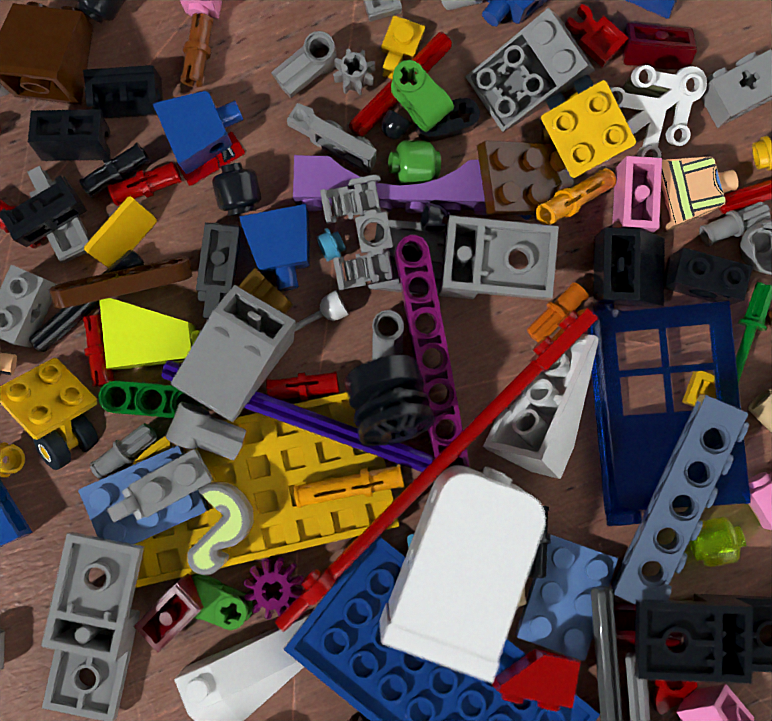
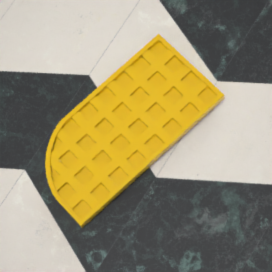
(266, 470)

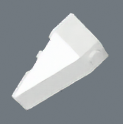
(545, 418)
(238, 678)

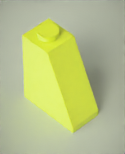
(142, 337)

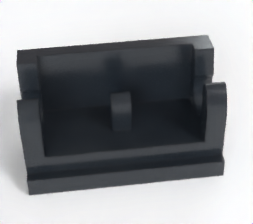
(123, 90)
(69, 135)
(43, 213)

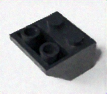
(628, 268)

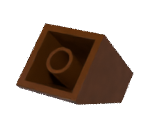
(45, 52)

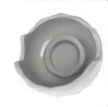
(757, 246)

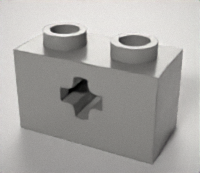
(725, 96)
(23, 305)

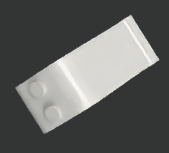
(464, 571)

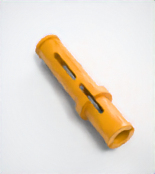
(556, 208)
(348, 486)

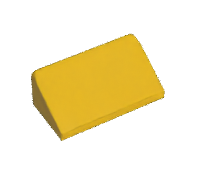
(120, 232)

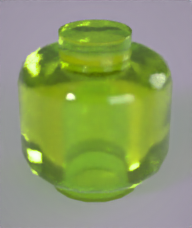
(718, 542)

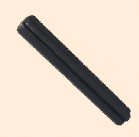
(69, 317)

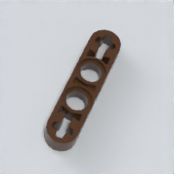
(120, 282)

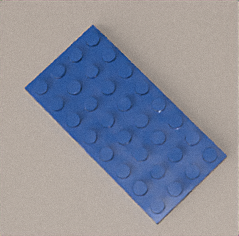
(383, 683)

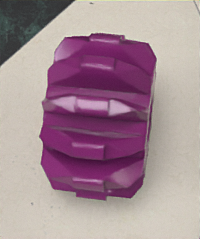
(271, 575)

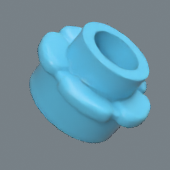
(330, 244)

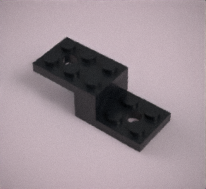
(717, 633)

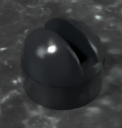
(394, 125)
(432, 217)

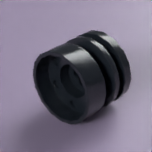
(389, 400)

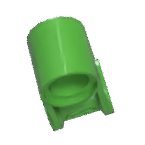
(424, 99)
(216, 601)

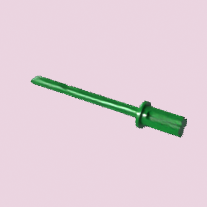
(753, 321)

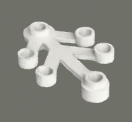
(654, 109)

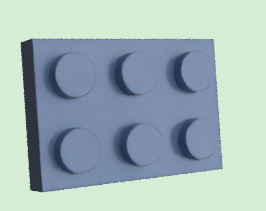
(108, 492)
(560, 604)

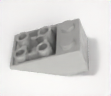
(529, 70)
(234, 353)

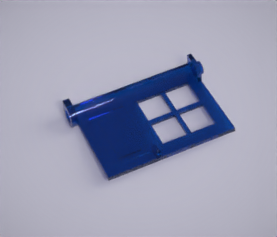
(640, 445)

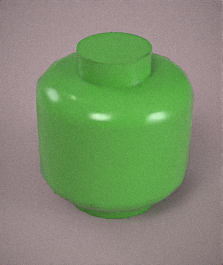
(414, 162)

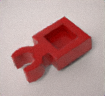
(599, 39)

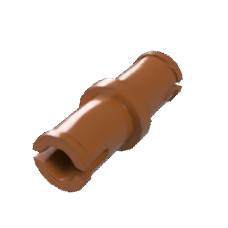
(197, 50)

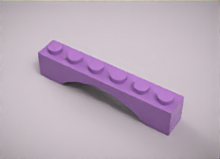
(454, 191)

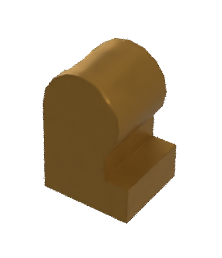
(263, 290)

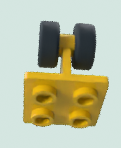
(587, 126)
(50, 408)

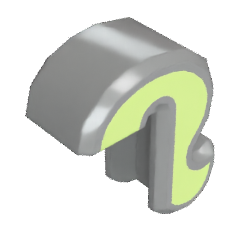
(234, 526)

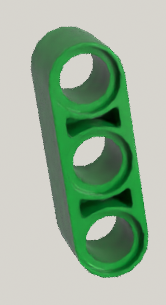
(137, 399)

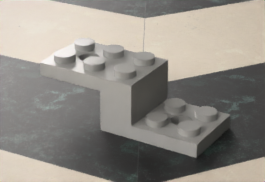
(474, 254)
(91, 626)

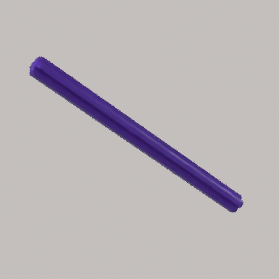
(323, 426)

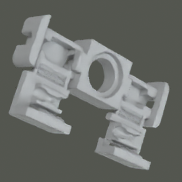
(361, 201)

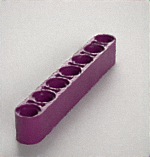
(434, 339)

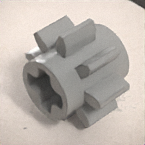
(350, 63)

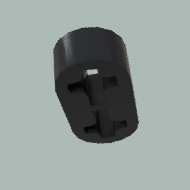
(455, 126)

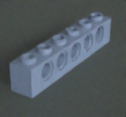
(690, 448)

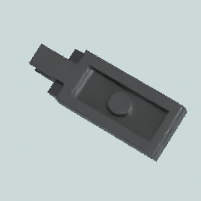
(217, 264)

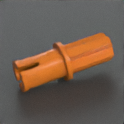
(556, 310)

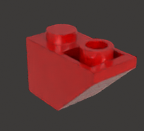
(542, 678)

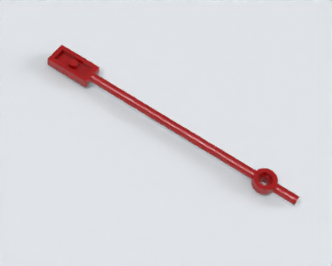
(547, 353)

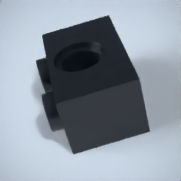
(706, 276)

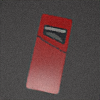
(215, 164)

